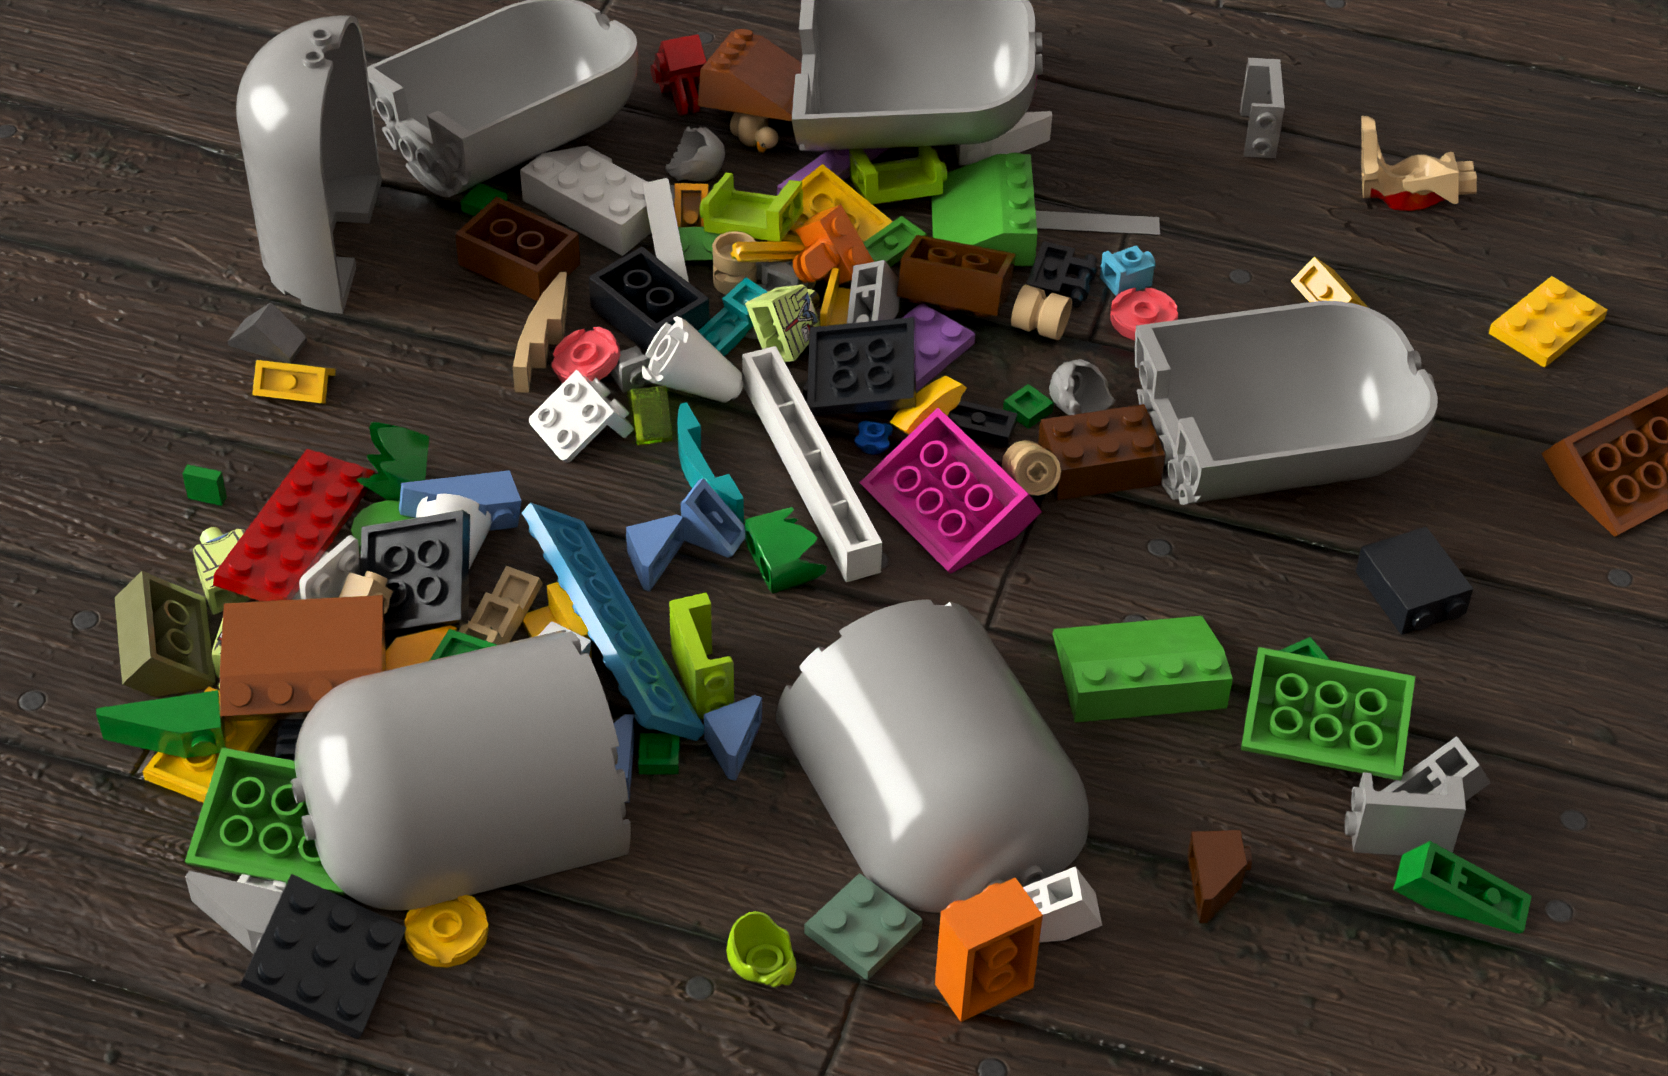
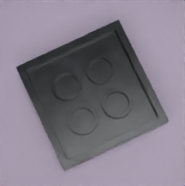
(862, 367)
(424, 569)
(323, 957)

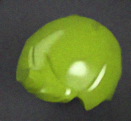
(761, 950)

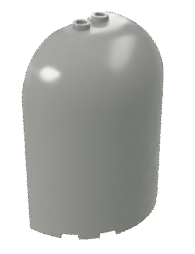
(913, 72)
(503, 90)
(309, 154)
(1281, 398)
(933, 757)
(463, 774)

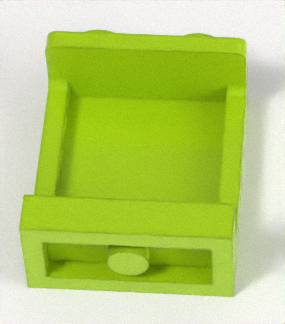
(897, 178)
(751, 213)
(705, 680)

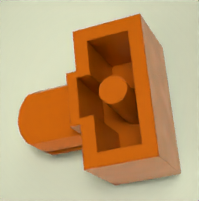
(829, 244)

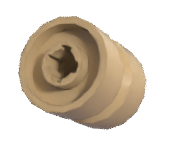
(728, 271)
(1045, 313)
(1032, 467)

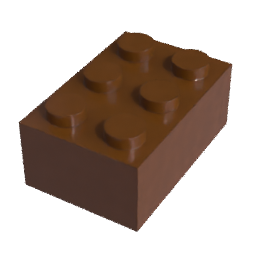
(517, 248)
(956, 275)
(1103, 451)

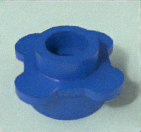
(873, 437)

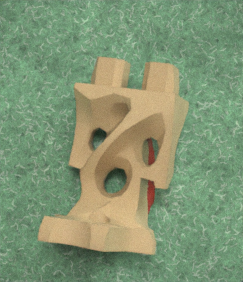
(1414, 181)

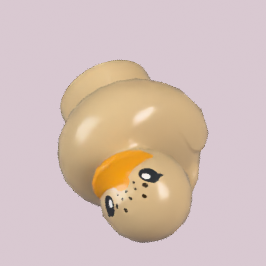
(753, 131)

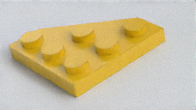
(826, 190)

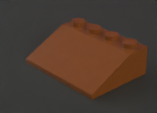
(749, 77)
(1618, 464)
(293, 652)

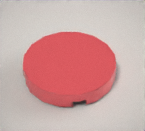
(1141, 308)
(589, 352)

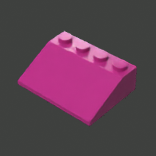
(950, 493)

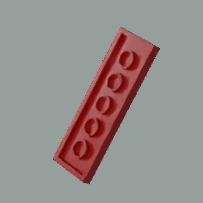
(293, 528)

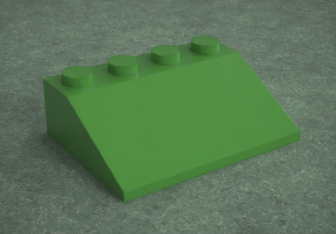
(990, 206)
(1143, 668)
(1328, 713)
(255, 823)

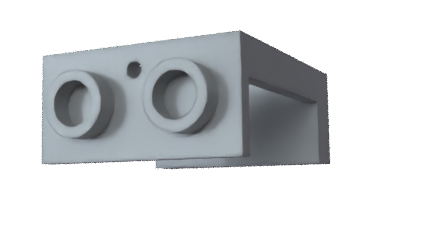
(1264, 106)

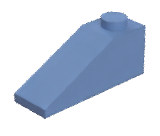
(492, 490)

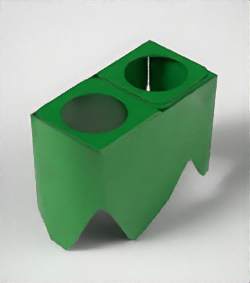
(400, 459)
(777, 547)

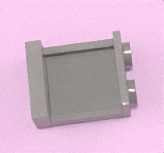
(1403, 821)

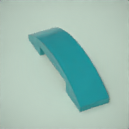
(733, 321)
(696, 467)

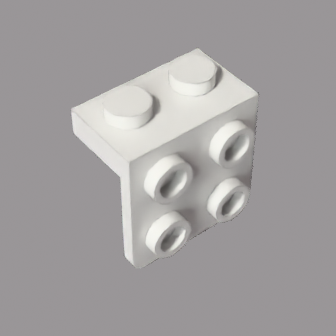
(578, 415)
(330, 572)

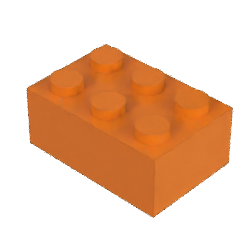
(987, 948)

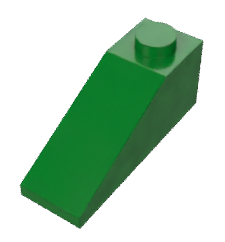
(171, 725)
(1460, 888)

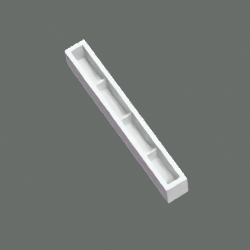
(812, 464)

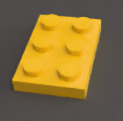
(1548, 321)

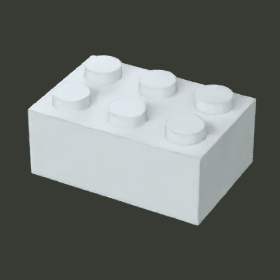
(600, 202)

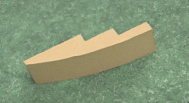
(543, 327)
(505, 608)

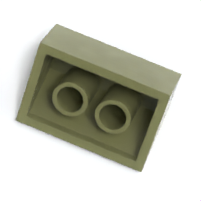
(163, 637)

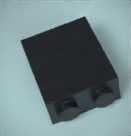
(1414, 580)

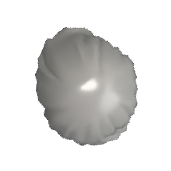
(697, 157)
(1080, 388)

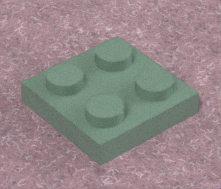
(863, 926)

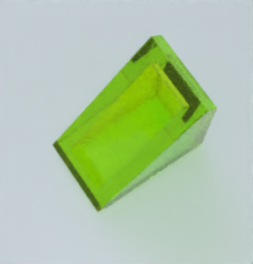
(650, 414)

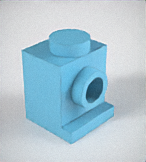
(1127, 269)

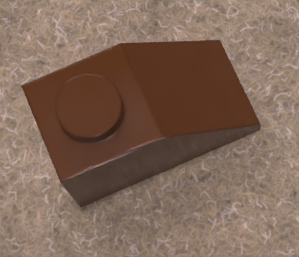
(1216, 869)

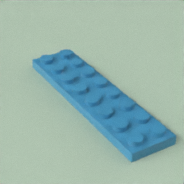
(613, 623)

